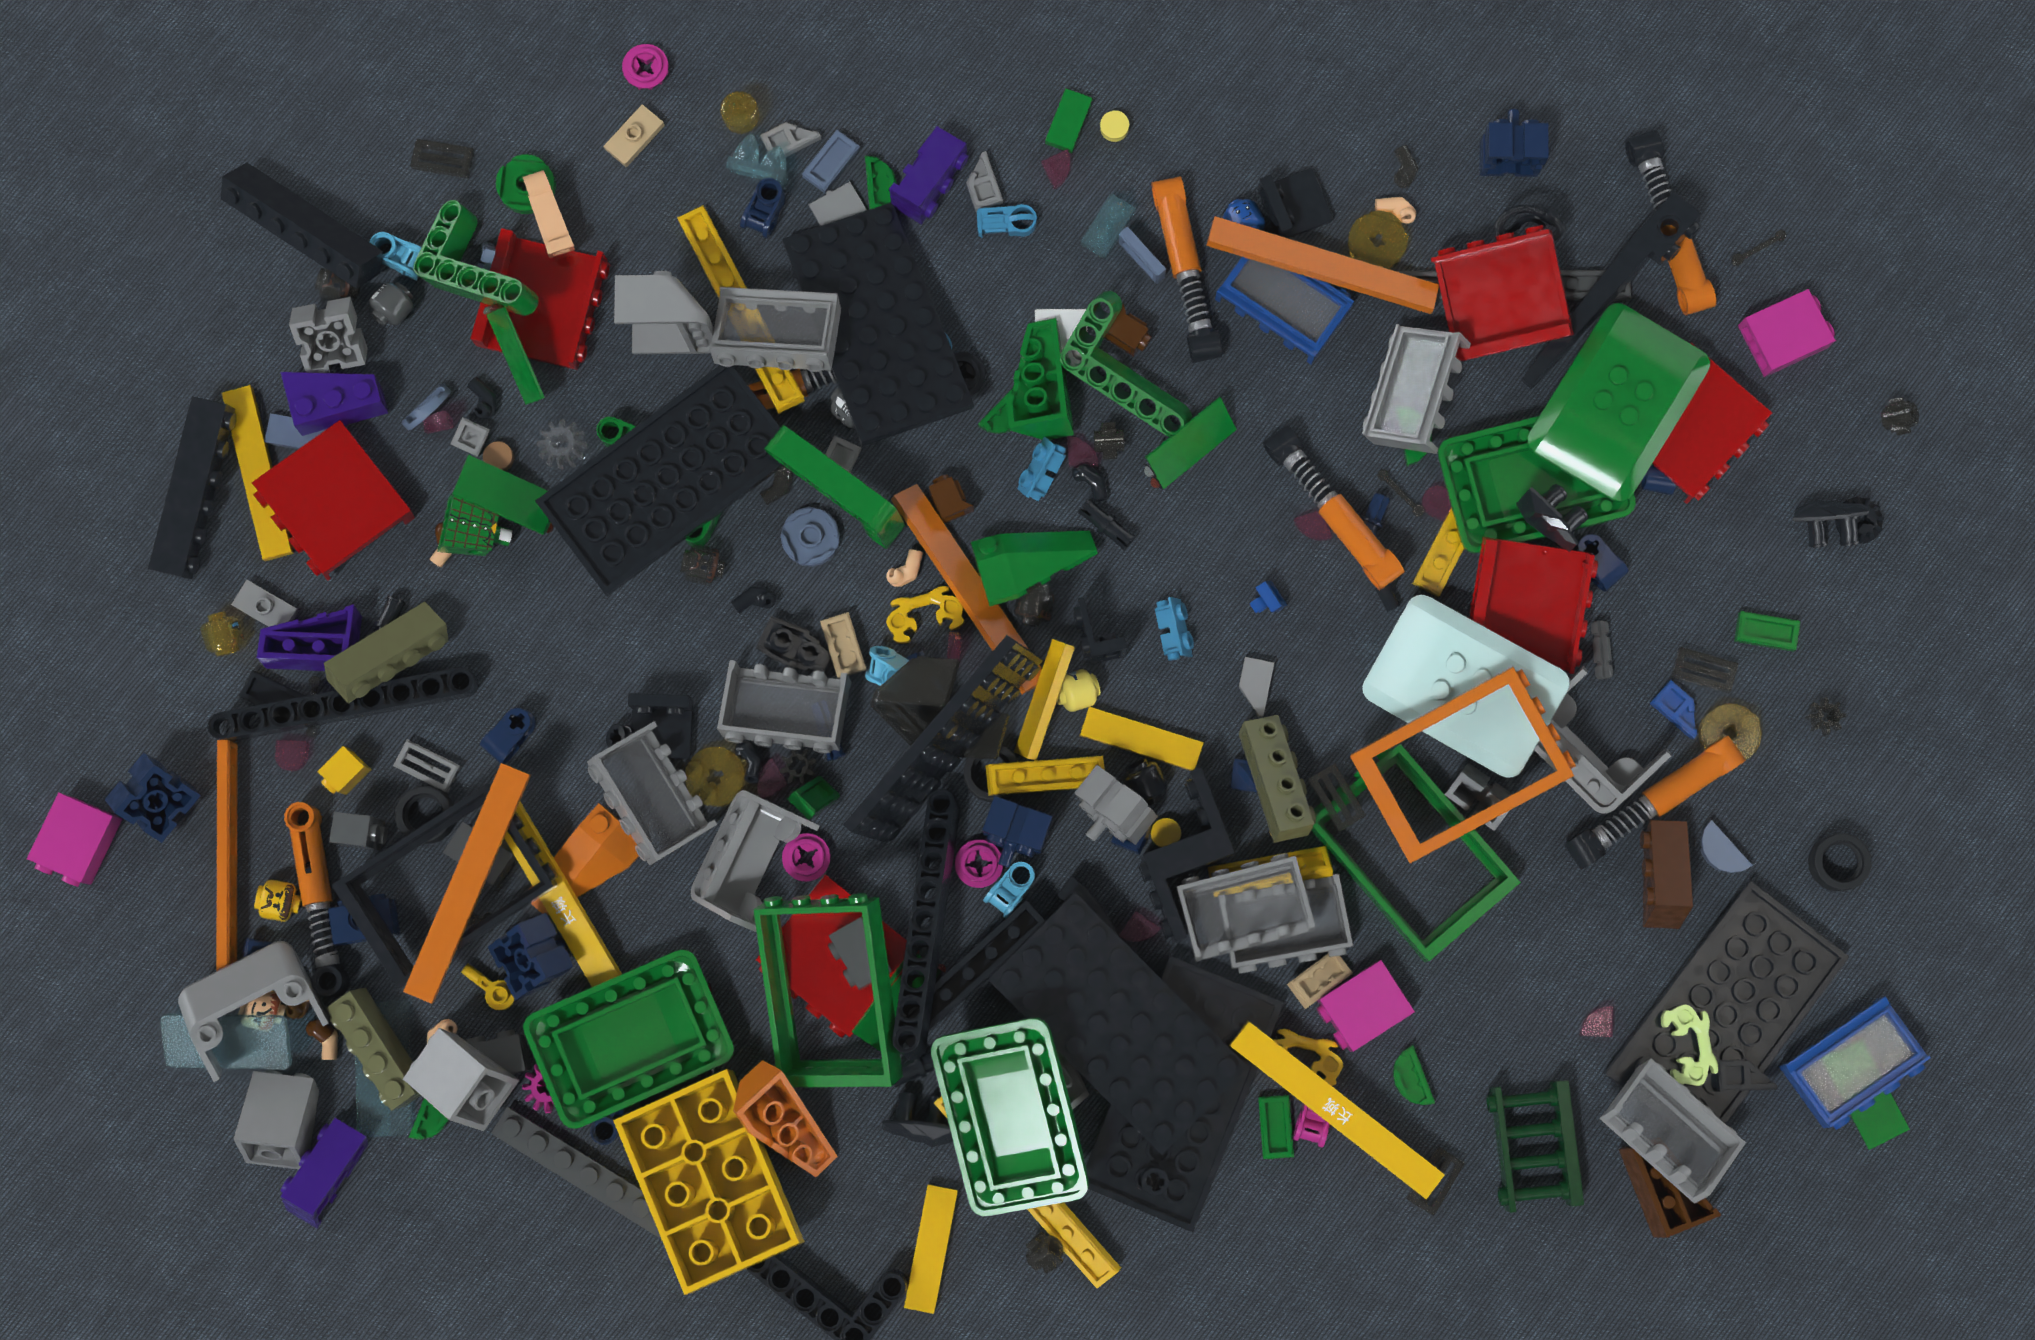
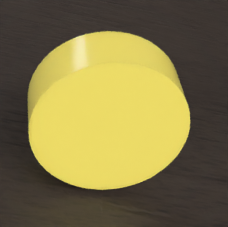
(1114, 126)

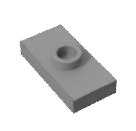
(263, 605)

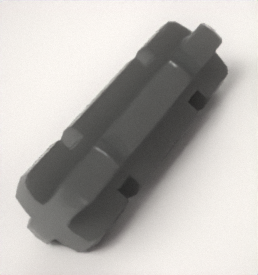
(1601, 649)

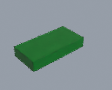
(1068, 120)
(1767, 631)
(814, 797)
(1275, 1127)

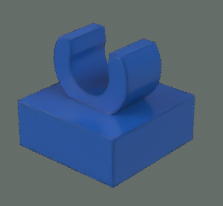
(1268, 598)

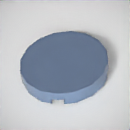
(810, 536)

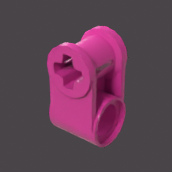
(1309, 1119)

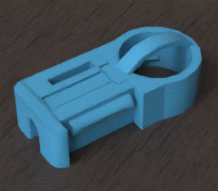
(1001, 218)

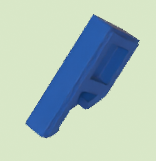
(1676, 707)

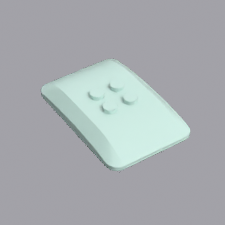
(1443, 654)

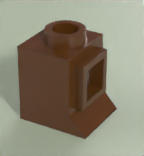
(1129, 333)
(949, 498)

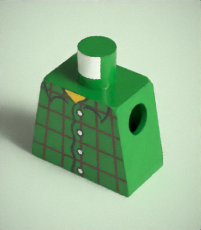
(470, 529)

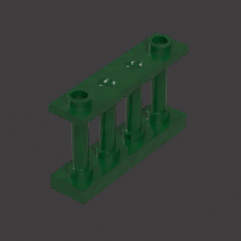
(1561, 1127)

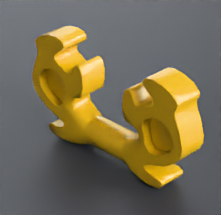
(899, 622)
(1329, 1063)

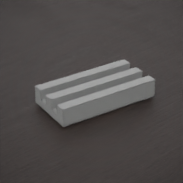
(449, 777)

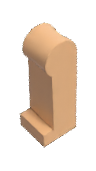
(548, 215)

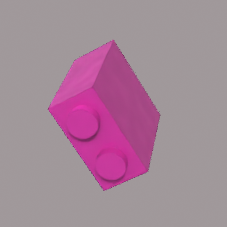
(1787, 332)
(73, 840)
(1364, 1006)

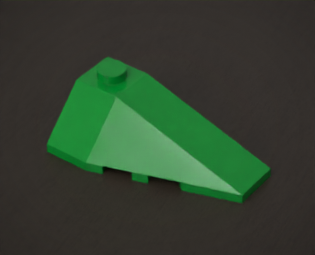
(1040, 393)
(1020, 560)

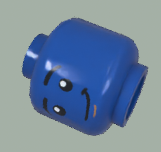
(1245, 213)

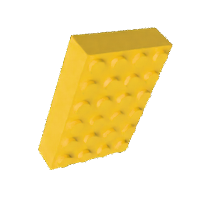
(707, 1183)

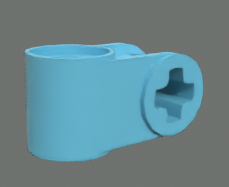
(401, 255)
(883, 664)
(1009, 890)

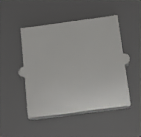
(837, 205)

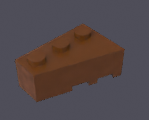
(1666, 874)
(1662, 1203)

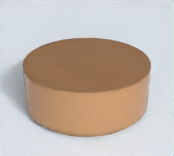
(499, 455)

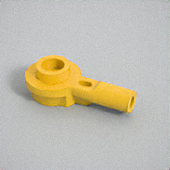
(496, 993)

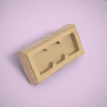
(634, 135)
(843, 645)
(1319, 979)

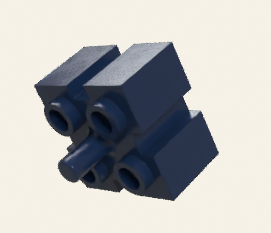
(1514, 147)
(152, 797)
(1015, 829)
(531, 956)

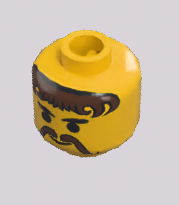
(277, 900)

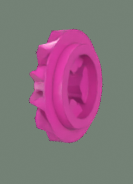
(645, 54)
(791, 856)
(969, 874)

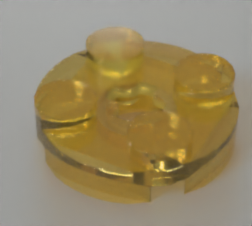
(1369, 226)
(1740, 718)
(699, 770)

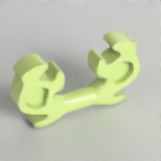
(1683, 1018)

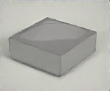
(470, 436)

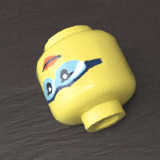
(1078, 690)

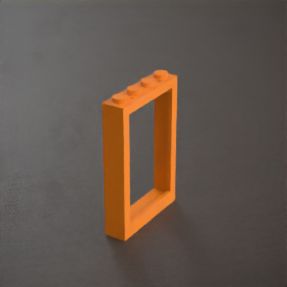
(1387, 803)

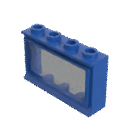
(1287, 303)
(1855, 1064)

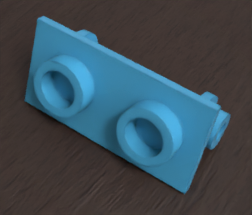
(1033, 480)
(1173, 616)

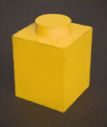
(343, 771)

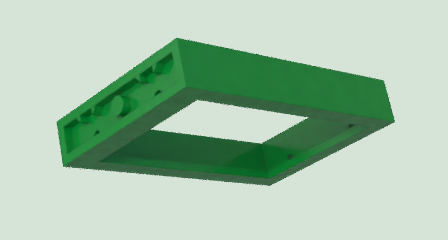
(1471, 911)
(828, 1072)

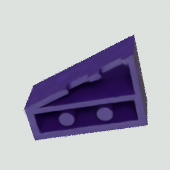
(929, 175)
(325, 398)
(309, 641)
(323, 1171)

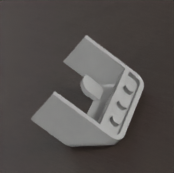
(661, 315)
(1595, 782)
(742, 856)
(239, 983)

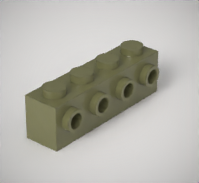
(386, 652)
(1276, 778)
(375, 1046)

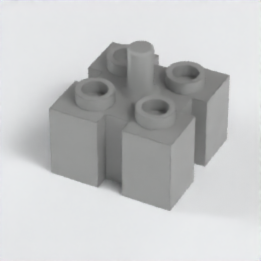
(328, 336)
(1114, 807)

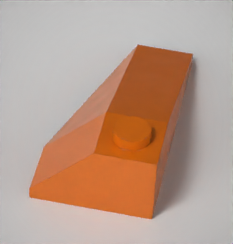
(594, 853)
(780, 1120)

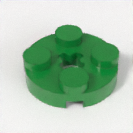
(512, 174)

